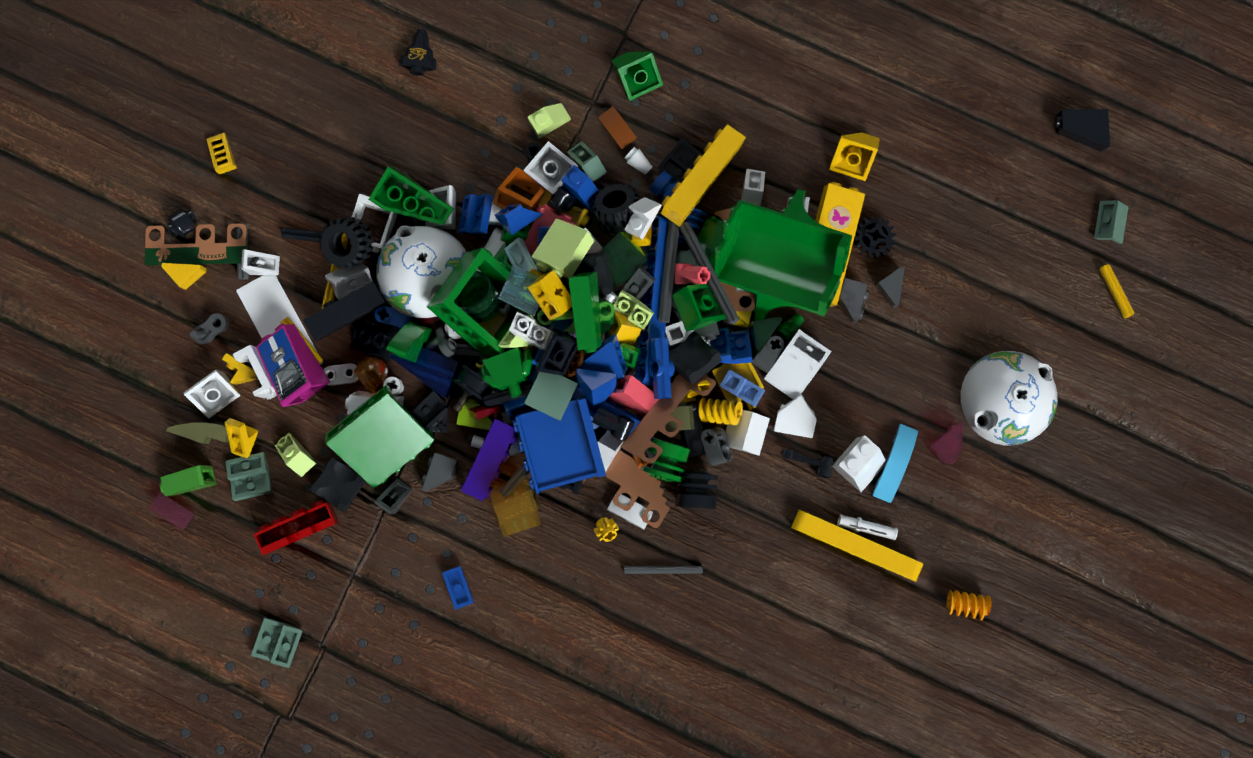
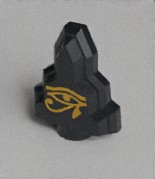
(419, 55)

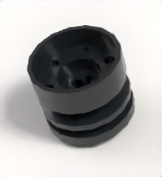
(696, 490)

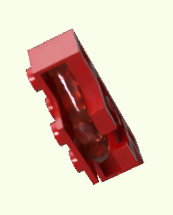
(300, 525)

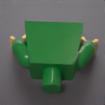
(508, 369)

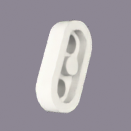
(340, 374)

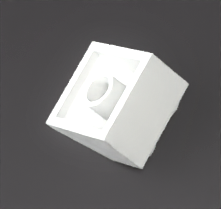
(549, 167)

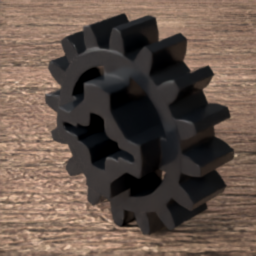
(866, 235)

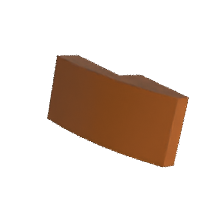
(617, 127)

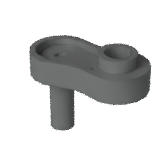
(207, 331)
(444, 342)

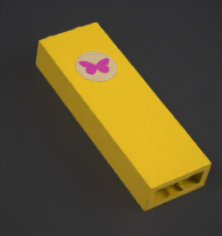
(840, 211)

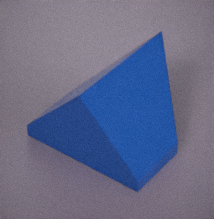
(516, 217)
(596, 386)

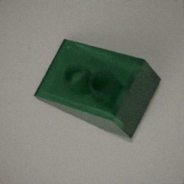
(622, 259)

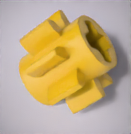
(606, 529)

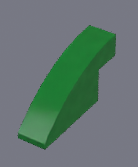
(409, 341)

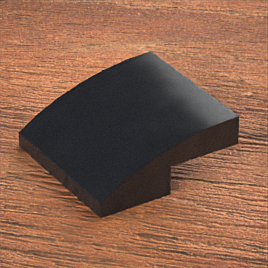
(680, 160)

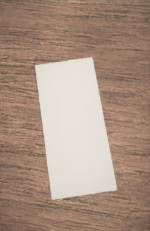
(269, 305)

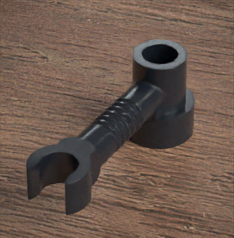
(823, 465)

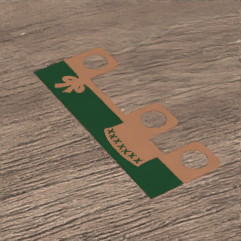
(199, 253)

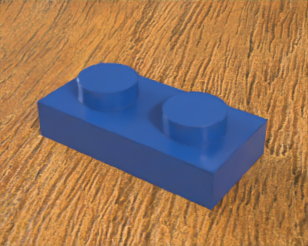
(458, 587)

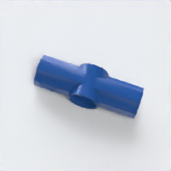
(661, 368)

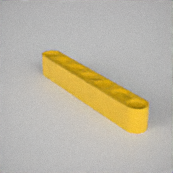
(857, 545)

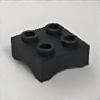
(598, 262)
(694, 358)
(338, 484)

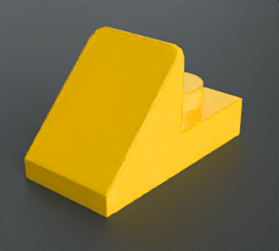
(244, 372)
(240, 437)

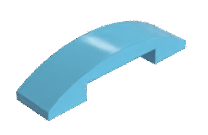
(896, 463)

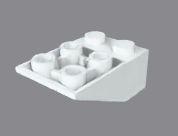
(797, 364)

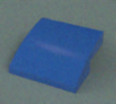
(475, 214)
(733, 346)

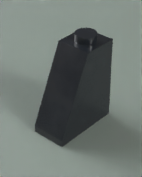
(1085, 127)

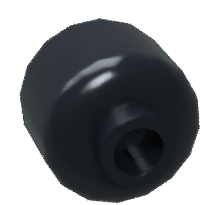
(181, 222)

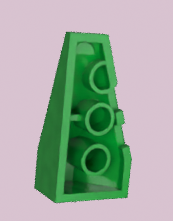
(406, 197)

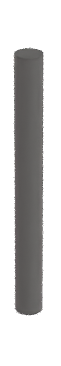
(663, 569)

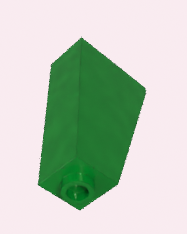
(586, 310)

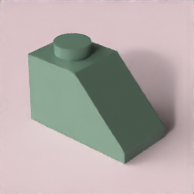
(587, 161)

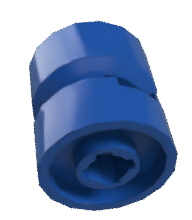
(663, 185)

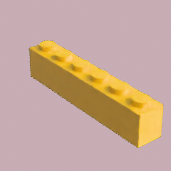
(703, 175)

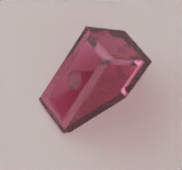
(948, 444)

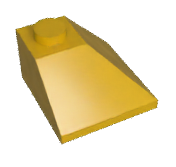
(855, 155)

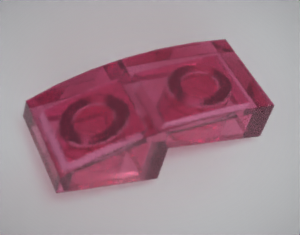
(171, 511)

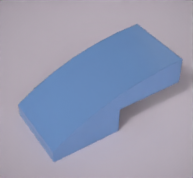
(742, 388)

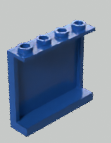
(559, 449)

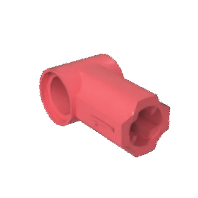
(690, 274)

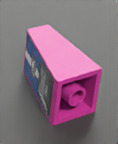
(291, 365)

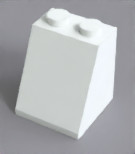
(860, 462)

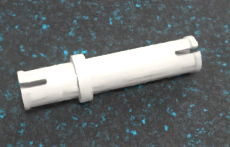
(860, 525)

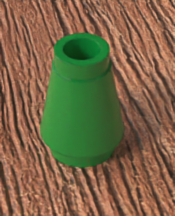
(788, 328)

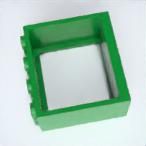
(444, 307)

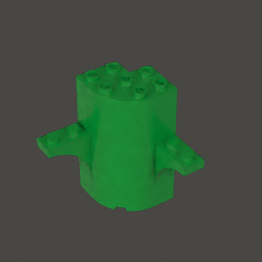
(781, 257)

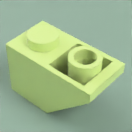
(294, 454)

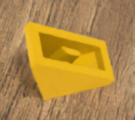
(184, 274)

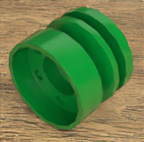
(666, 463)

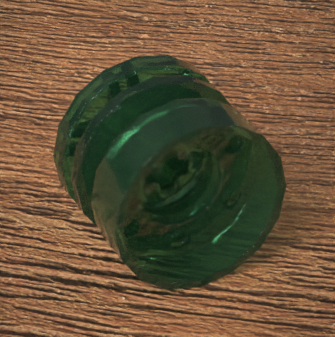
(479, 298)

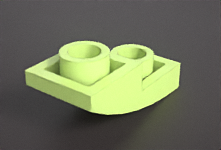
(634, 309)

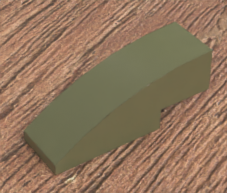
(200, 432)

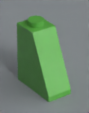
(187, 480)

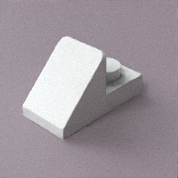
(643, 216)

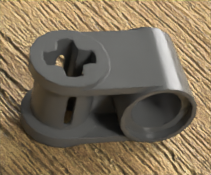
(767, 357)
(716, 448)

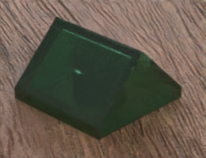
(761, 331)

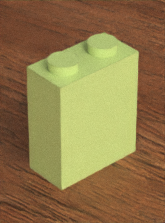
(562, 248)

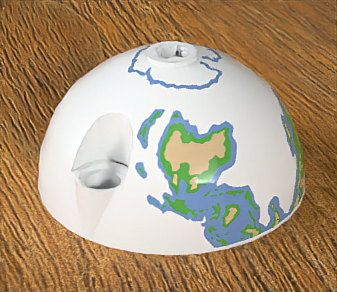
(407, 281)
(993, 388)

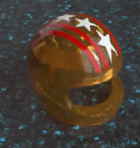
(372, 372)

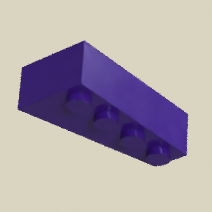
(488, 460)

